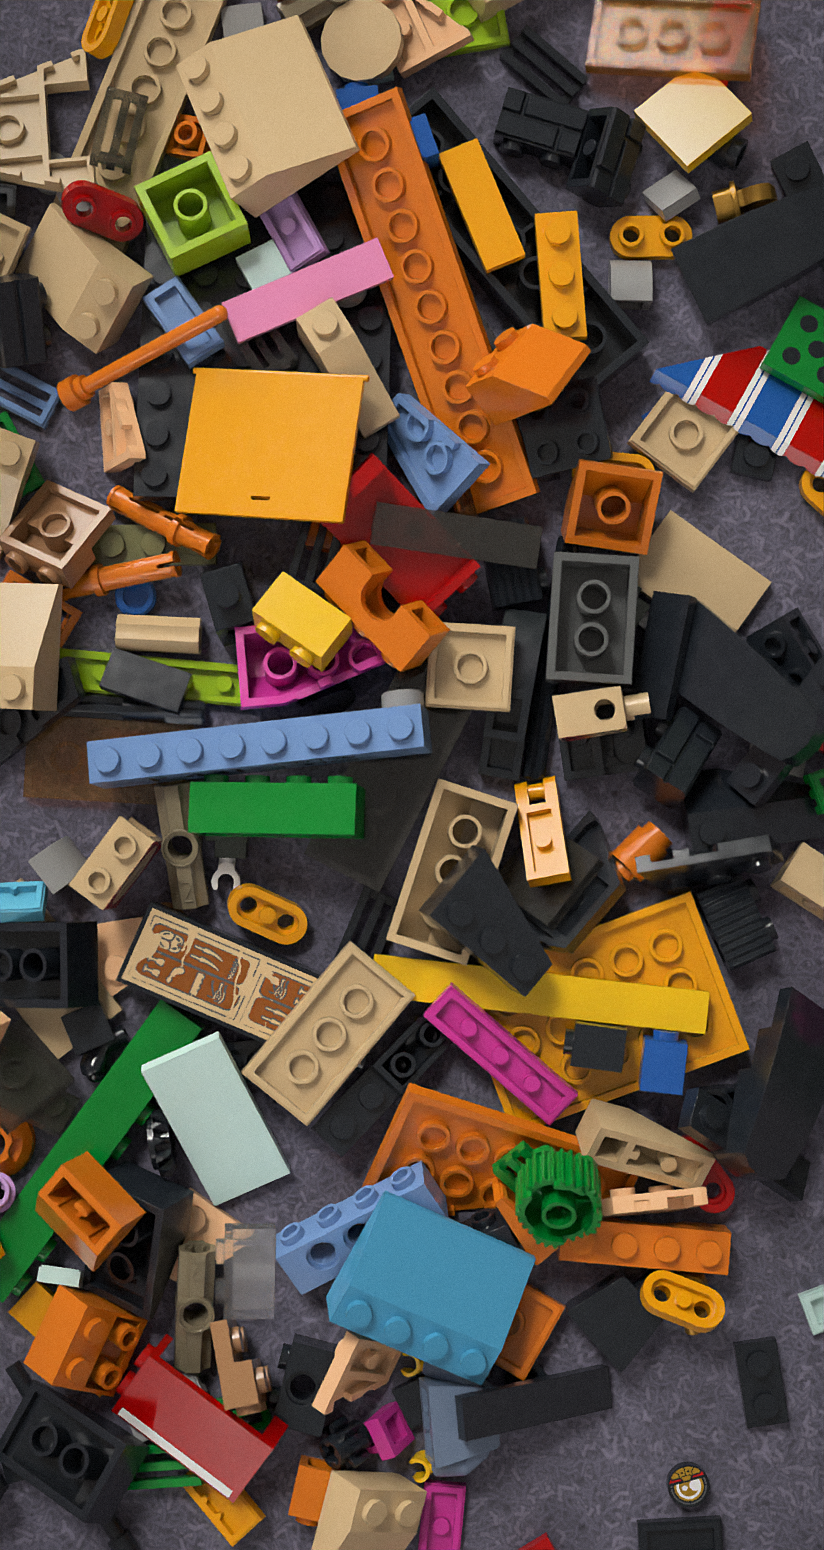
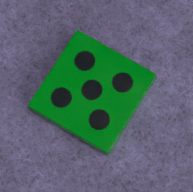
(799, 350)

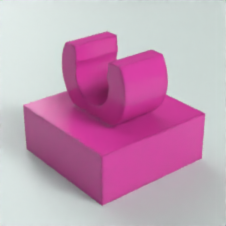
(388, 1431)

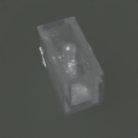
(248, 1270)

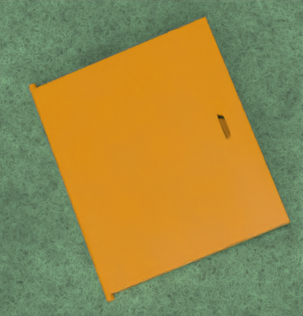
(270, 440)

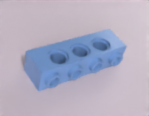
(335, 1224)

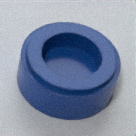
(136, 599)

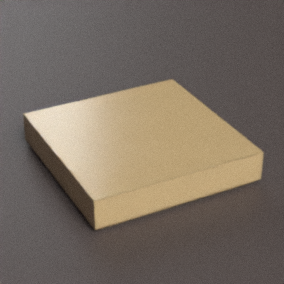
(682, 440)
(472, 668)

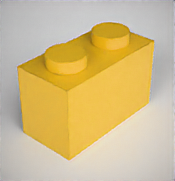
(301, 622)

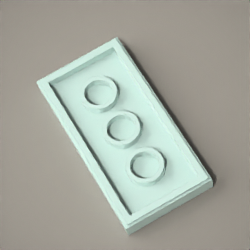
(215, 1118)

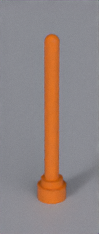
(77, 390)

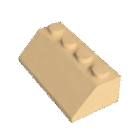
(451, 826)

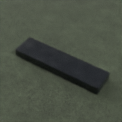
(533, 1402)

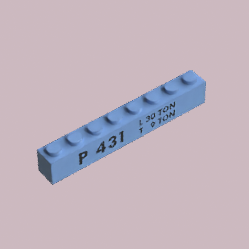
(260, 746)

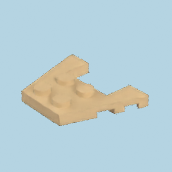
(25, 126)

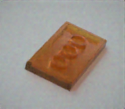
(674, 38)
(59, 760)

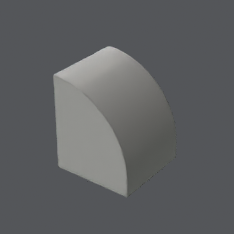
(631, 283)
(58, 864)

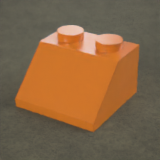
(524, 372)
(611, 506)

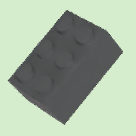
(592, 619)

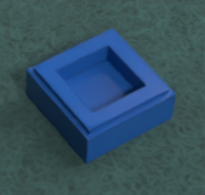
(425, 140)

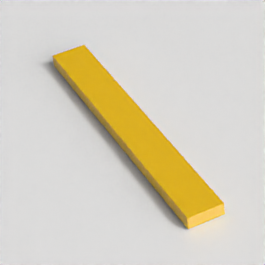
(558, 995)

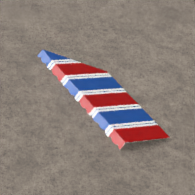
(752, 402)

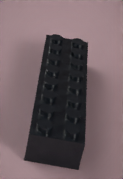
(515, 287)

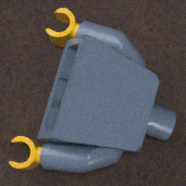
(444, 1451)

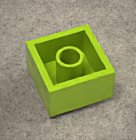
(192, 214)

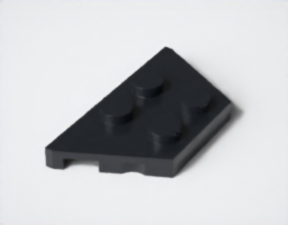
(595, 899)

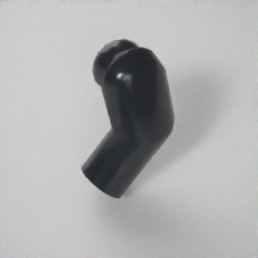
(93, 1062)

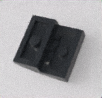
(604, 753)

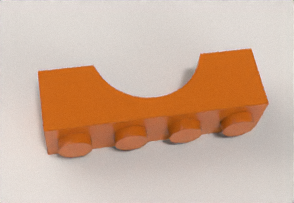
(653, 1245)

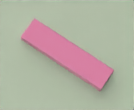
(301, 291)

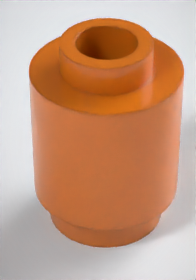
(640, 842)

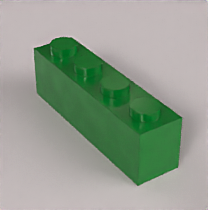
(277, 809)

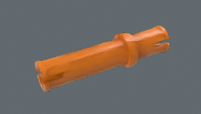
(176, 528)
(101, 579)

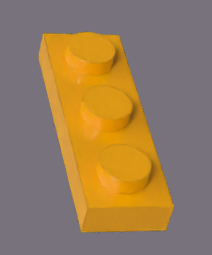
(560, 273)

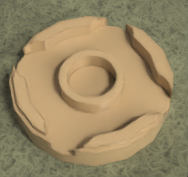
(362, 41)

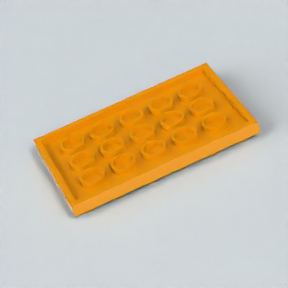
(650, 947)

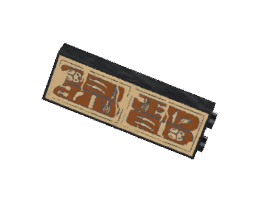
(214, 973)

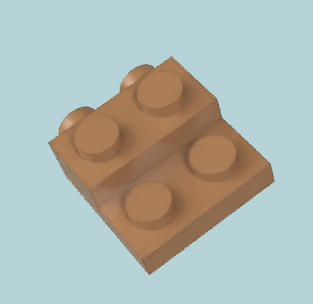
(56, 534)
(241, 1381)

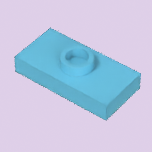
(23, 901)

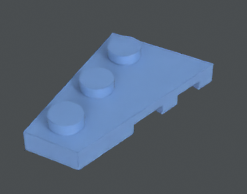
(432, 455)

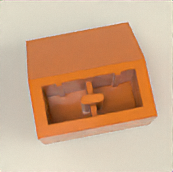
(88, 1209)
(84, 1342)

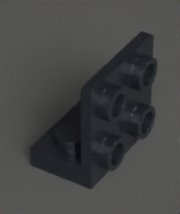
(567, 431)
(789, 644)

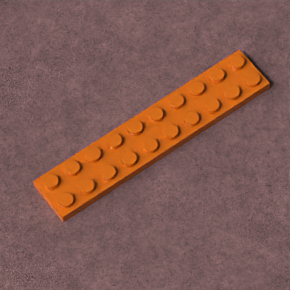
(429, 290)

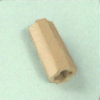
(158, 634)

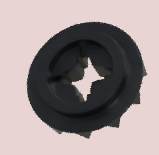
(161, 1144)

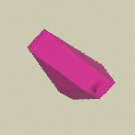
(275, 679)

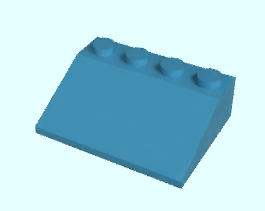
(430, 1288)

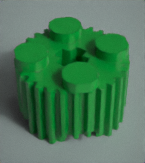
(558, 1196)

